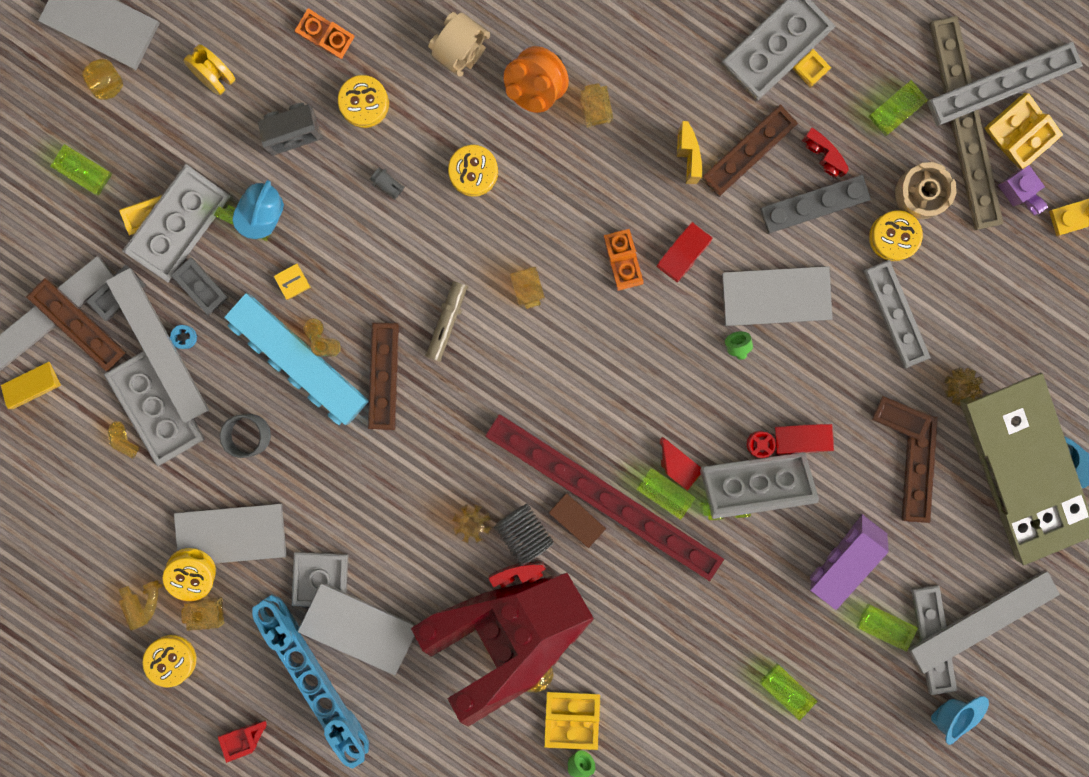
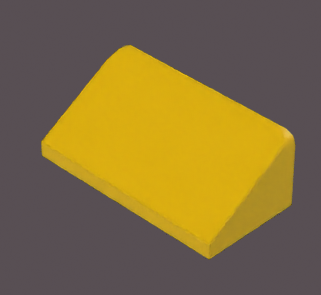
(29, 386)

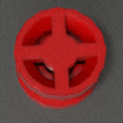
(764, 447)

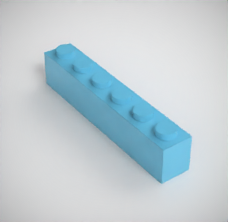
(296, 359)

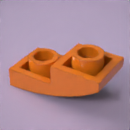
(324, 34)
(623, 259)

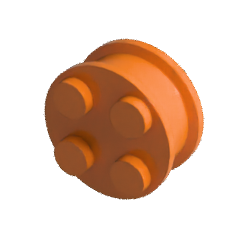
(536, 79)

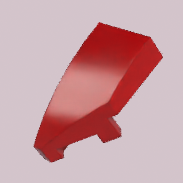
(678, 465)
(241, 740)

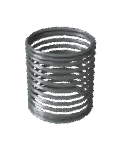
(226, 437)
(534, 551)

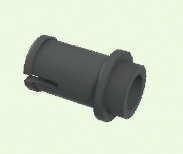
(387, 183)

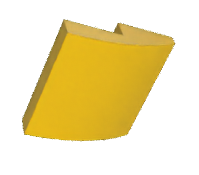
(1023, 131)
(688, 147)
(572, 721)

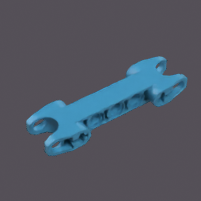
(338, 722)

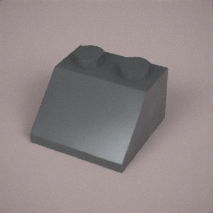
(289, 129)

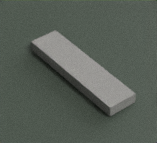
(896, 314)
(929, 620)

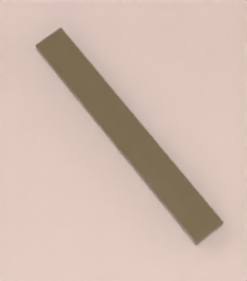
(967, 128)

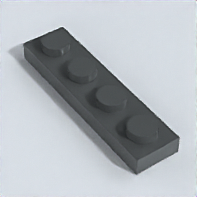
(815, 204)

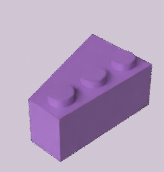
(850, 562)

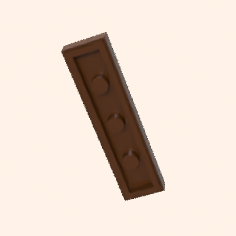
(749, 150)
(76, 324)
(383, 376)
(919, 476)

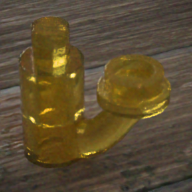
(321, 346)
(131, 606)

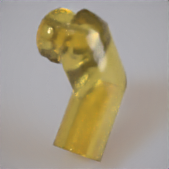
(119, 440)

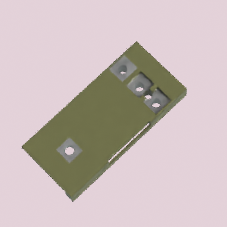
(1029, 468)

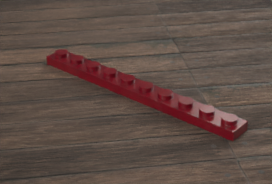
(604, 497)

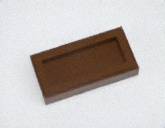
(902, 418)
(577, 520)

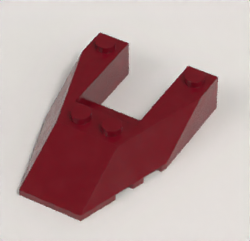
(523, 632)

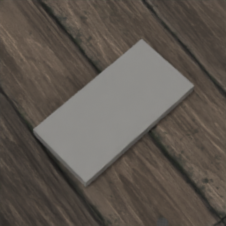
(103, 26)
(777, 45)
(176, 223)
(777, 296)
(152, 409)
(759, 485)
(233, 532)
(357, 628)

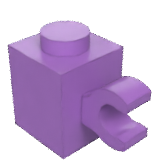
(1022, 188)

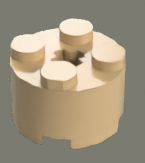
(459, 43)
(936, 181)

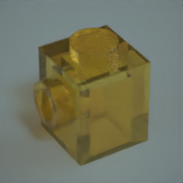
(596, 105)
(528, 287)
(203, 614)

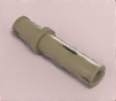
(450, 310)

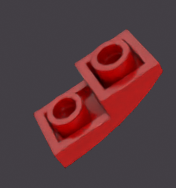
(832, 160)
(684, 252)
(804, 439)
(530, 571)

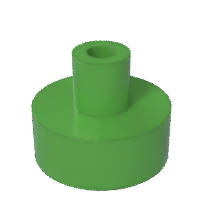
(739, 344)
(581, 764)

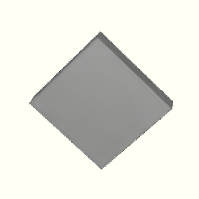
(314, 568)

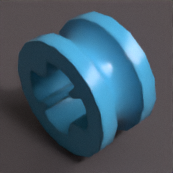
(178, 331)

